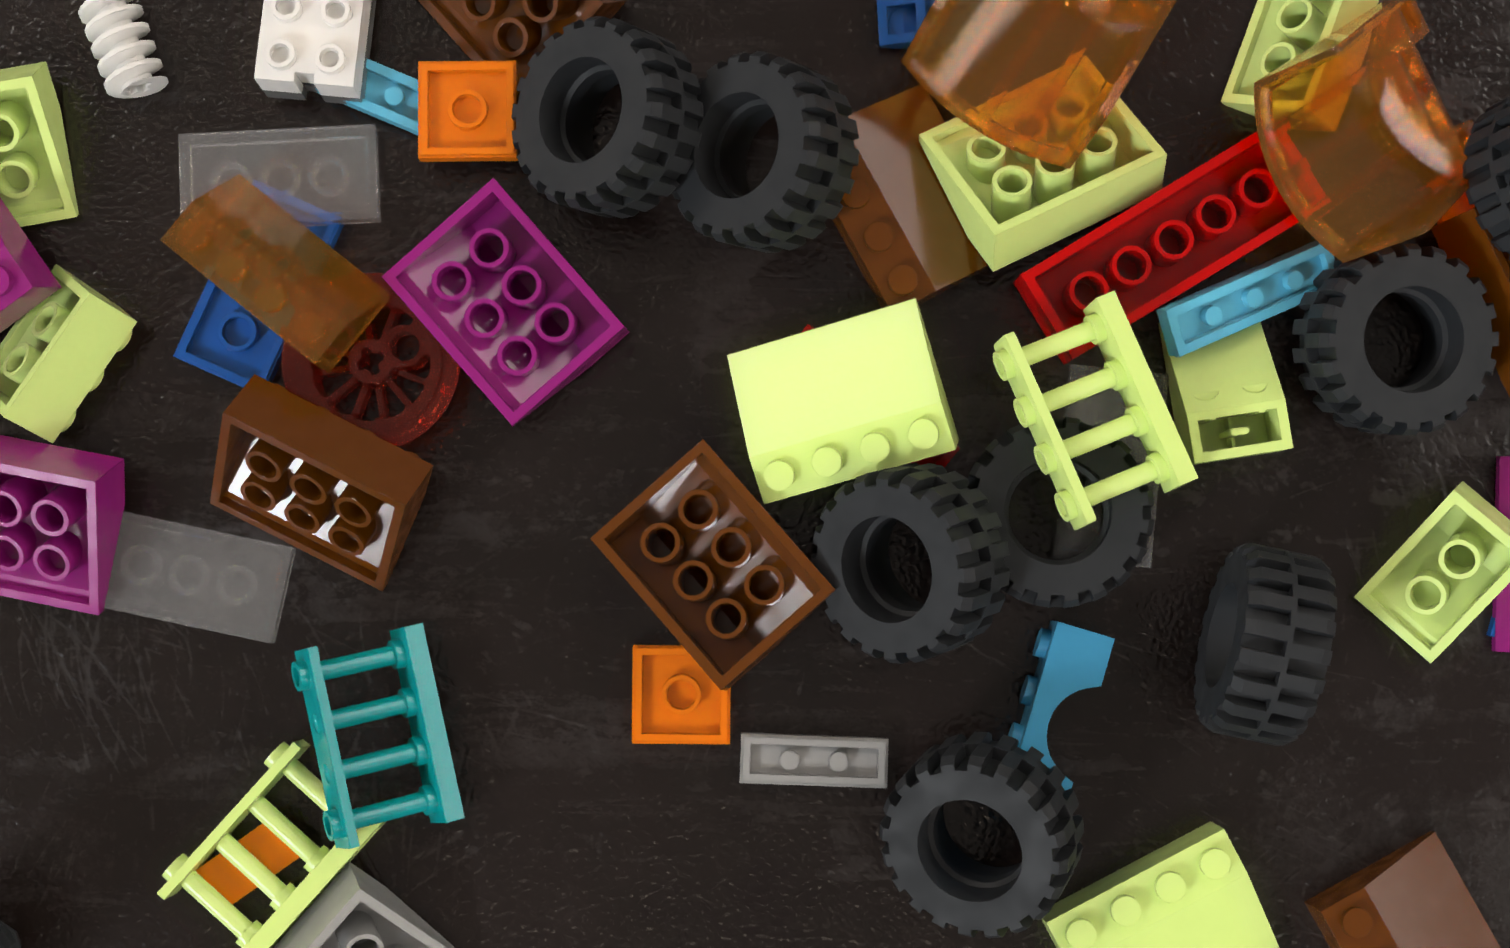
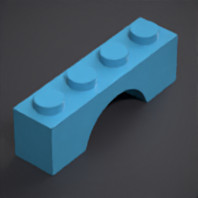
(1067, 663)

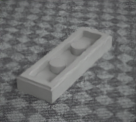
(814, 760)

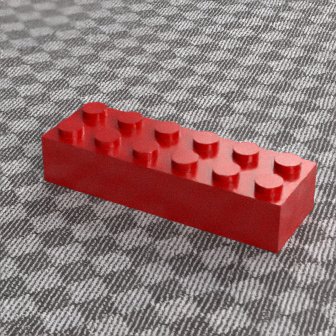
(1162, 243)

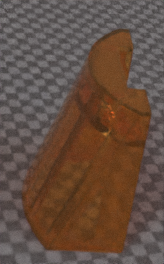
(1033, 69)
(1362, 135)

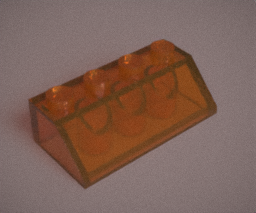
(277, 270)

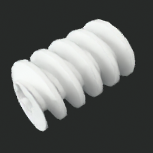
(119, 48)

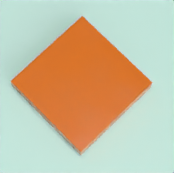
(466, 110)
(676, 699)

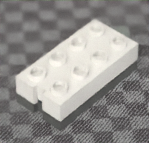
(315, 47)

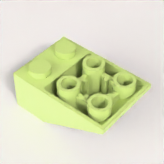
(1228, 398)

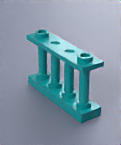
(425, 749)

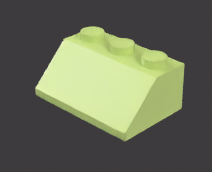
(1280, 33)
(59, 355)

